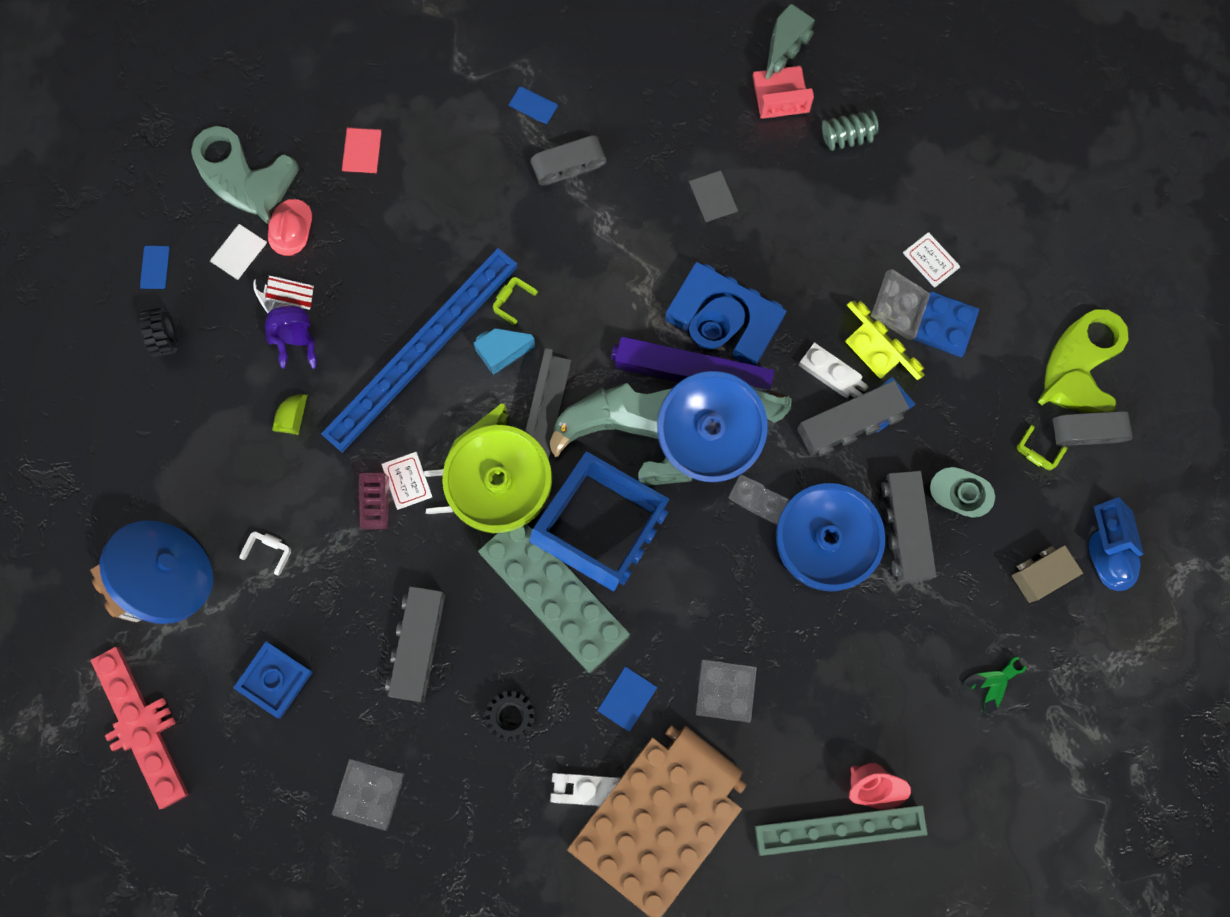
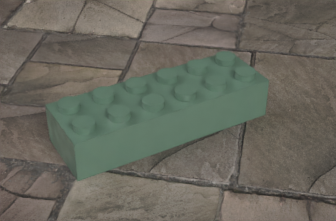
(555, 597)

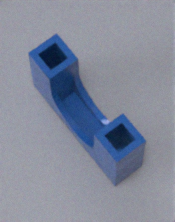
(706, 285)

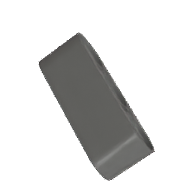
(568, 160)
(1092, 428)

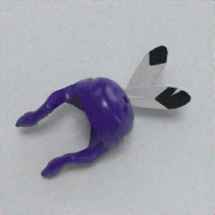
(285, 325)

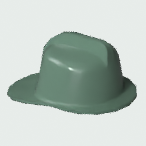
(962, 492)

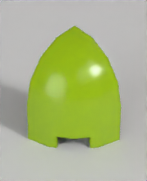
(290, 414)

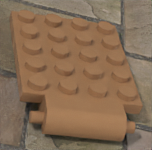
(661, 820)

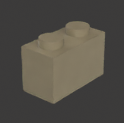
(1047, 573)

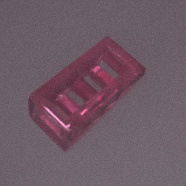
(364, 501)

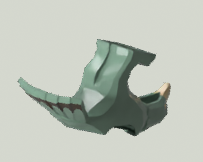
(637, 414)

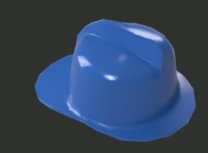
(717, 322)
(1115, 570)

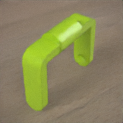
(505, 293)
(1036, 458)

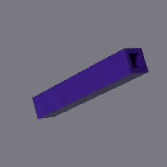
(678, 364)

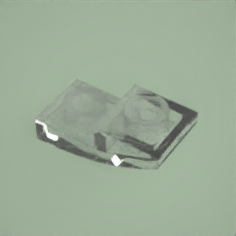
(757, 499)

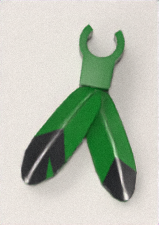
(996, 681)

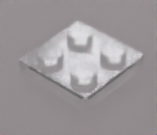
(900, 304)
(726, 691)
(368, 794)

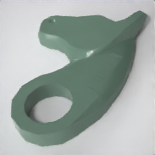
(235, 183)

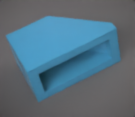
(502, 347)

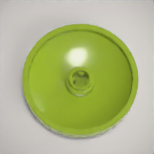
(497, 478)

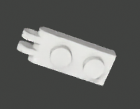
(833, 372)

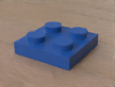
(947, 324)
(273, 680)

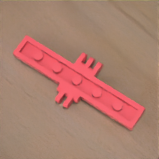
(140, 727)

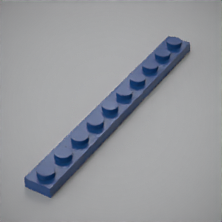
(419, 350)

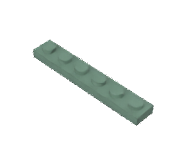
(840, 830)

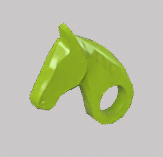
(1072, 358)

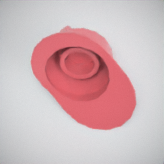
(289, 227)
(877, 788)

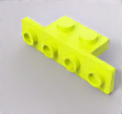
(876, 347)

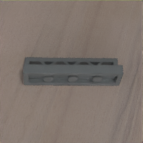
(548, 398)

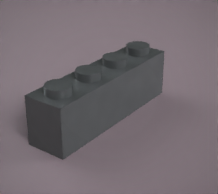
(852, 419)
(908, 526)
(416, 644)

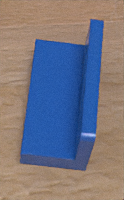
(1117, 527)

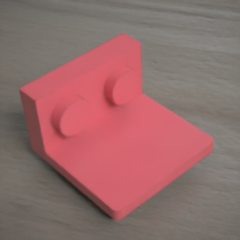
(782, 93)

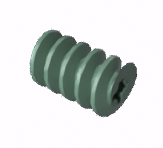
(849, 129)

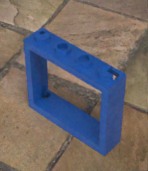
(619, 483)

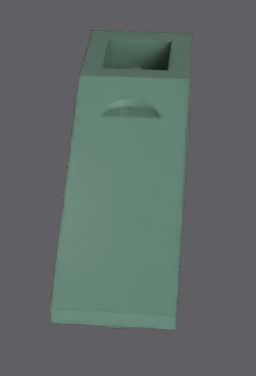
(790, 31)

